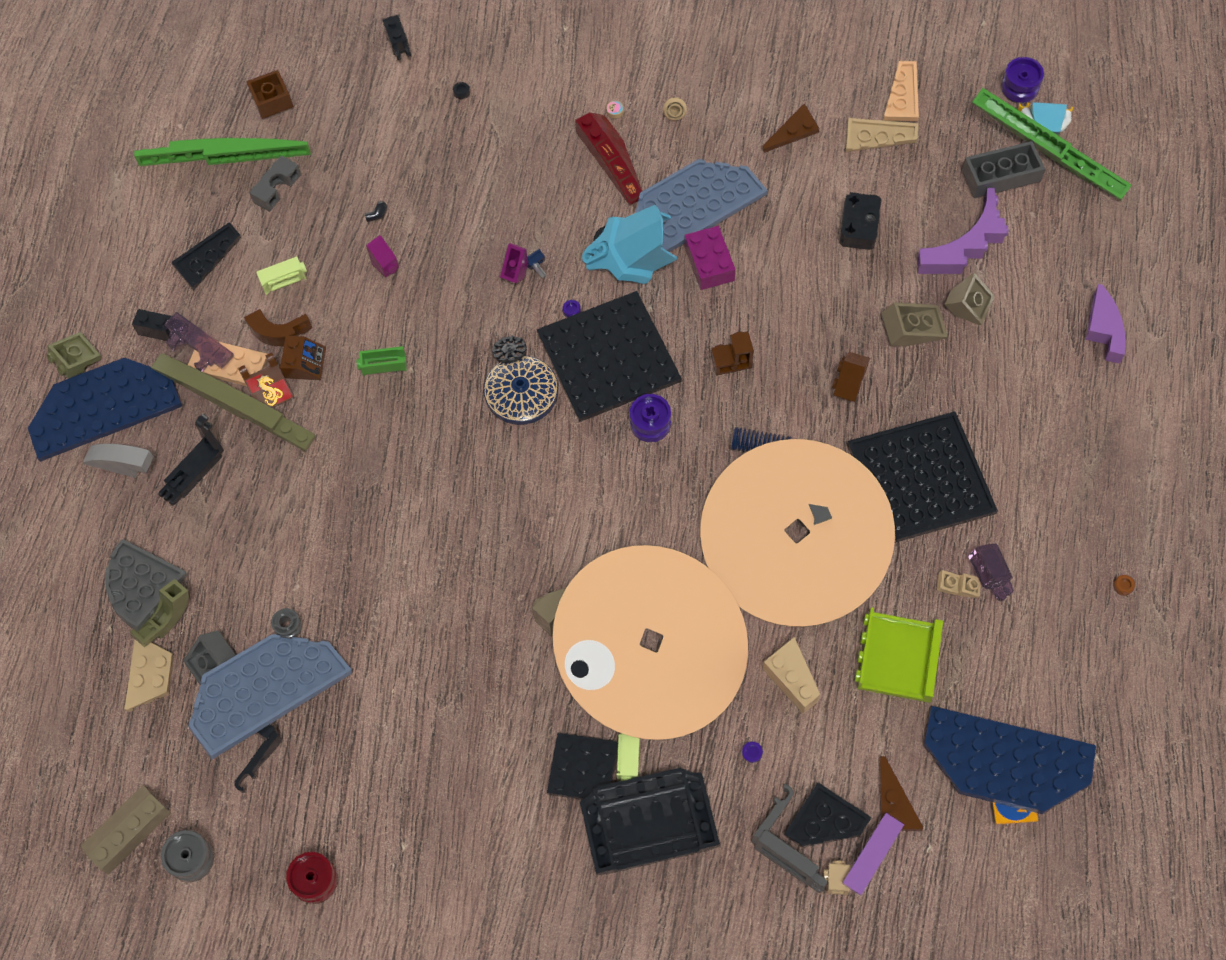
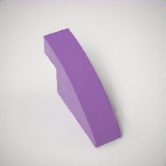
(1106, 325)

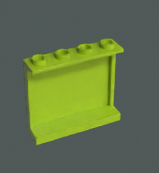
(899, 656)

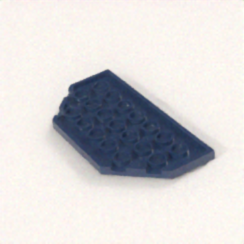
(100, 405)
(1008, 761)

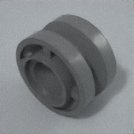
(283, 616)

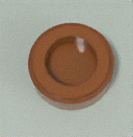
(1124, 585)

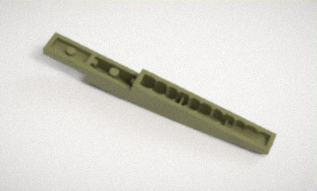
(234, 401)

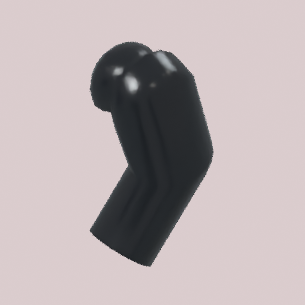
(378, 212)

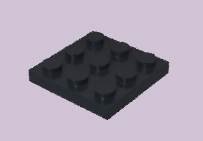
(580, 765)

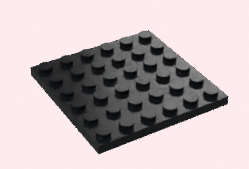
(608, 356)
(926, 475)

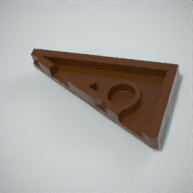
(797, 127)
(894, 799)

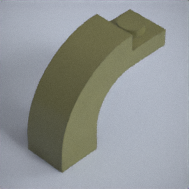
(169, 611)

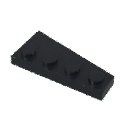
(204, 256)

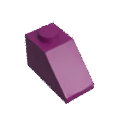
(382, 256)
(515, 263)

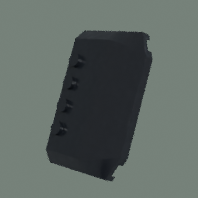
(648, 820)

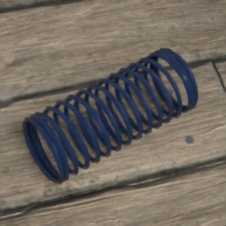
(736, 442)

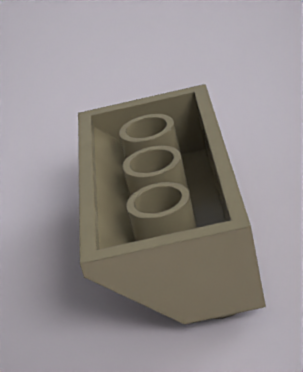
(125, 830)

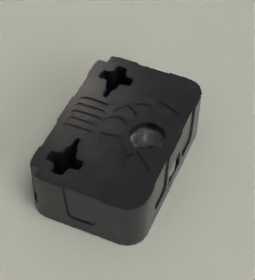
(860, 221)

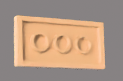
(251, 359)

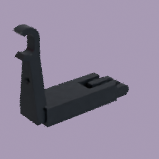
(194, 465)
(271, 742)

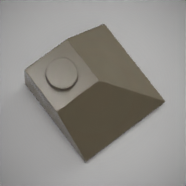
(970, 300)

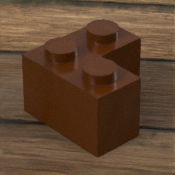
(733, 356)
(852, 371)

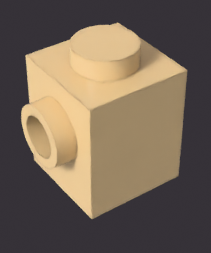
(835, 876)

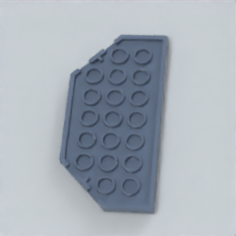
(700, 197)
(261, 688)

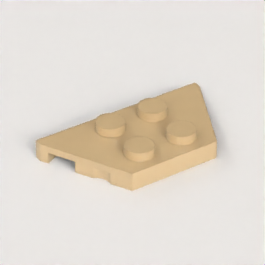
(148, 675)

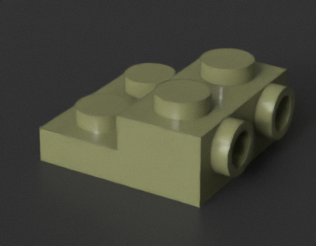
(72, 355)

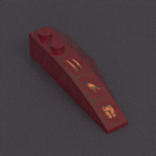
(610, 153)

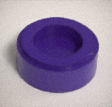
(571, 308)
(752, 752)

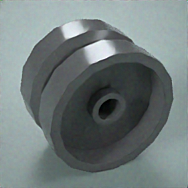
(175, 854)

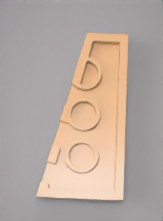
(904, 94)

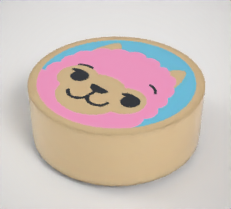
(615, 109)

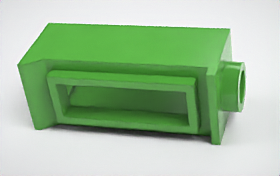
(382, 355)

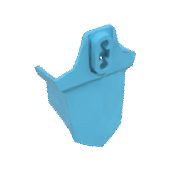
(631, 246)

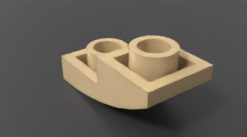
(959, 585)

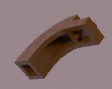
(275, 334)

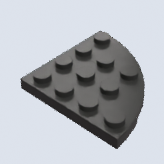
(135, 582)

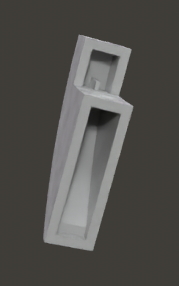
(119, 458)

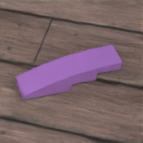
(873, 854)

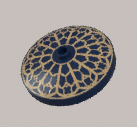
(521, 390)

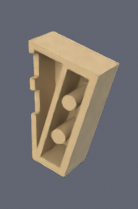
(793, 676)

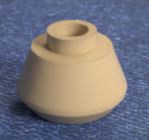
(674, 109)

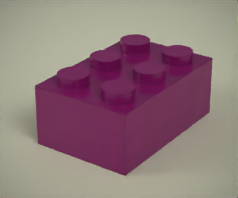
(709, 257)

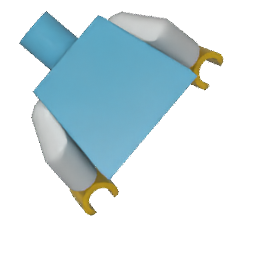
(1052, 116)

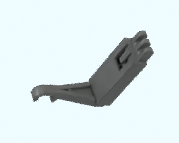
(783, 854)

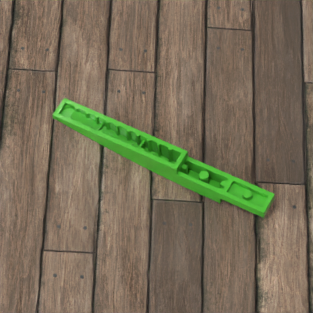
(1051, 144)
(221, 151)

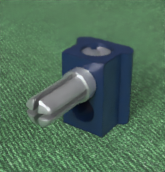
(534, 262)

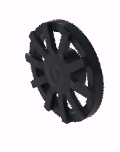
(509, 349)

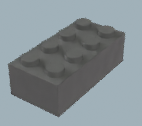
(1003, 169)

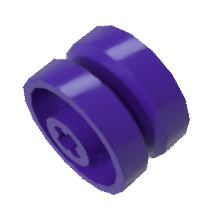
(1022, 79)
(650, 418)

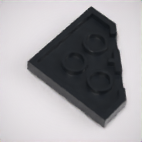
(826, 819)

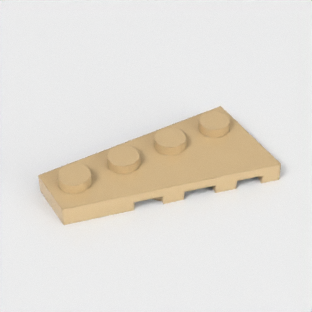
(872, 134)

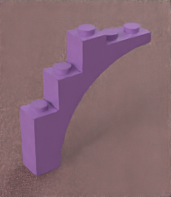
(953, 256)

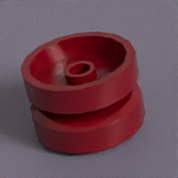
(316, 889)

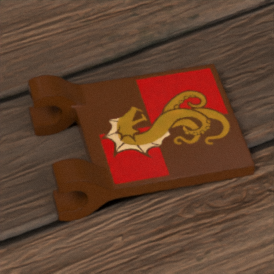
(267, 384)

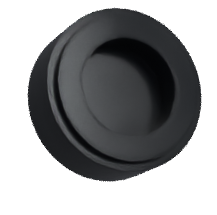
(461, 90)

